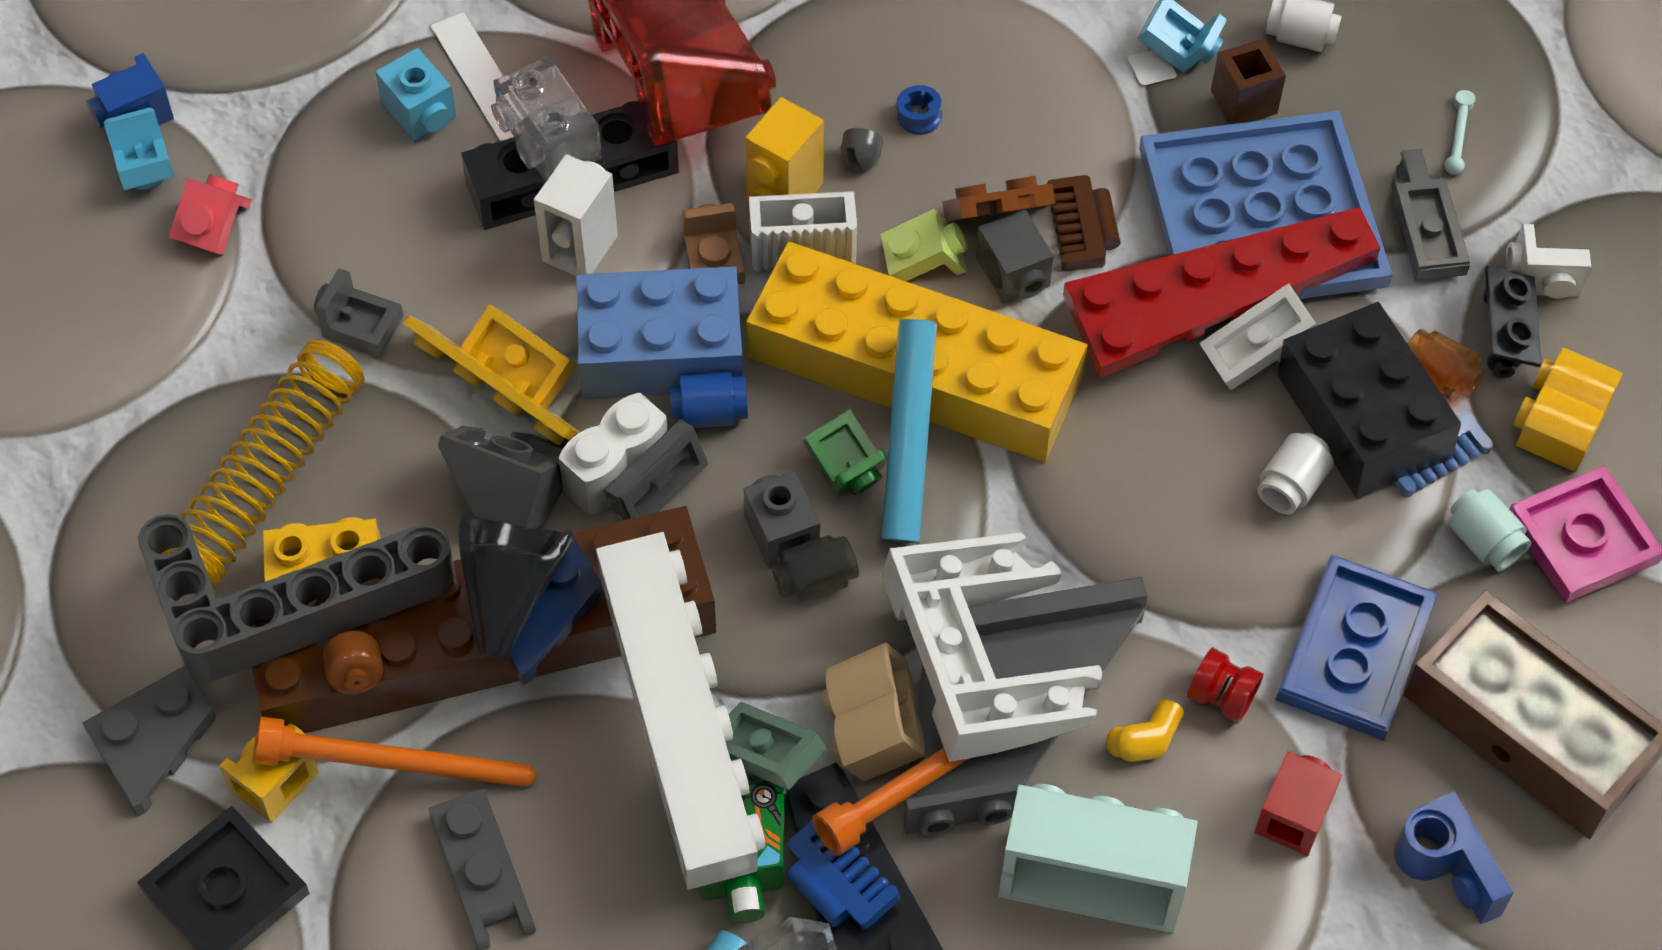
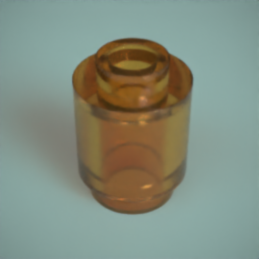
(1448, 363)

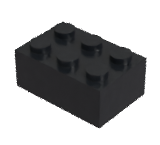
(1368, 399)

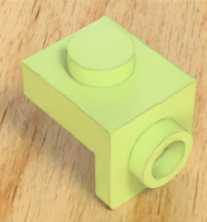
(924, 245)

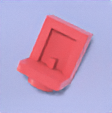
(207, 213)

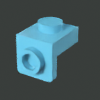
(1180, 35)
(138, 149)

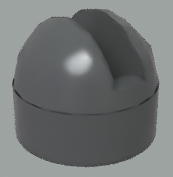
(861, 148)

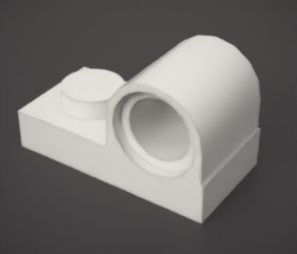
(1256, 336)

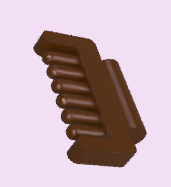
(1096, 224)

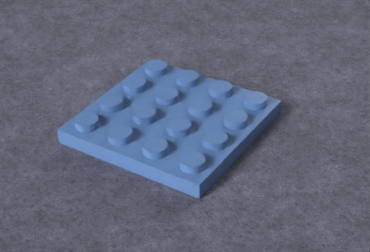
(1257, 179)

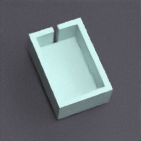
(1097, 857)

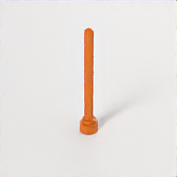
(280, 742)
(842, 825)

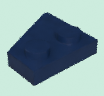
(567, 597)

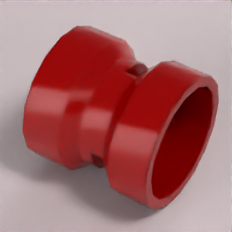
(1213, 678)

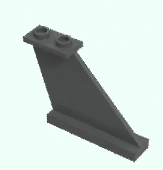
(1021, 639)

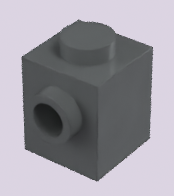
(779, 514)

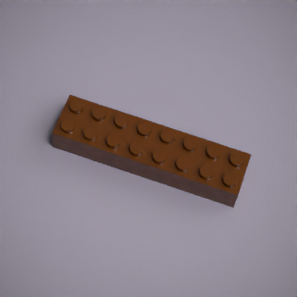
(433, 647)

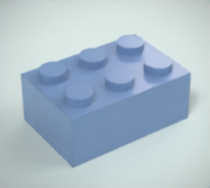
(654, 326)

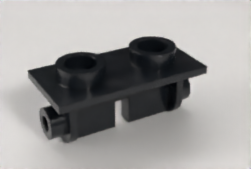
(1511, 321)

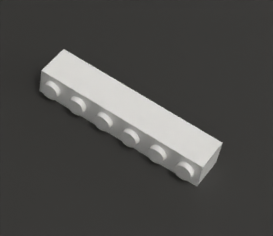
(677, 711)

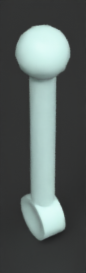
(1463, 102)

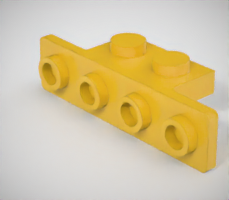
(510, 360)

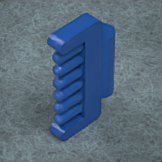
(830, 889)

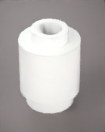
(1303, 23)
(1295, 472)

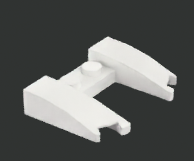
(972, 708)

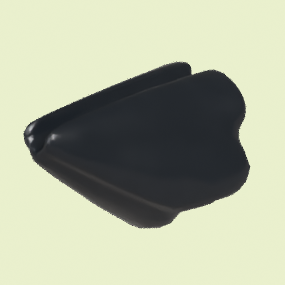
(506, 576)

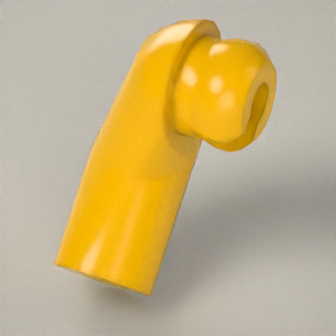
(1147, 739)

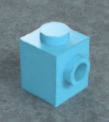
(416, 94)

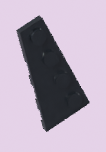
(903, 924)

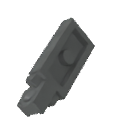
(1428, 220)

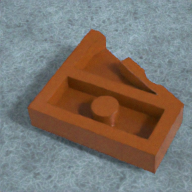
(976, 202)

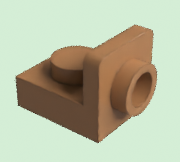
(712, 238)

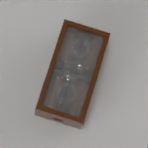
(1536, 713)

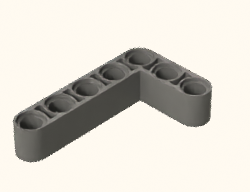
(287, 596)

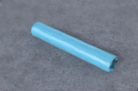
(909, 431)

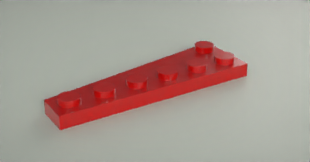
(1175, 297)

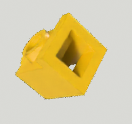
(268, 787)

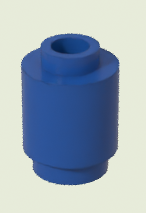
(709, 399)

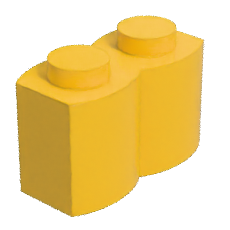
(1568, 408)

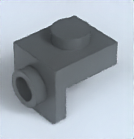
(355, 315)

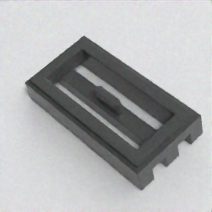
(658, 473)

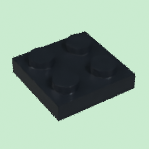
(224, 885)

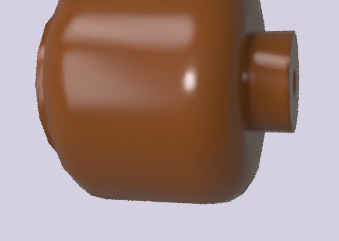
(352, 662)

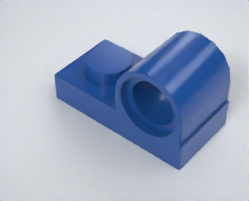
(1461, 852)

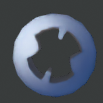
(914, 122)

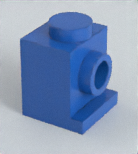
(129, 92)

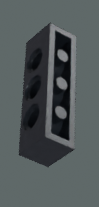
(506, 188)

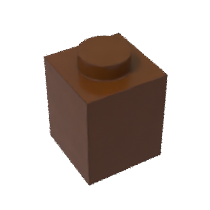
(1248, 82)

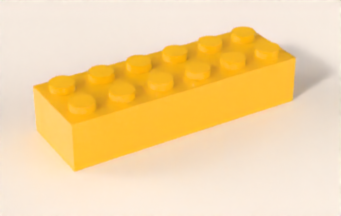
(989, 370)

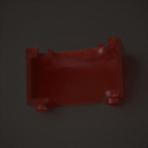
(685, 63)

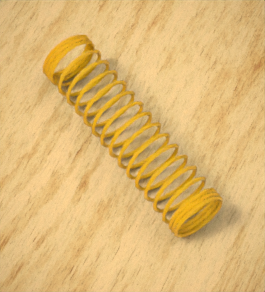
(211, 560)

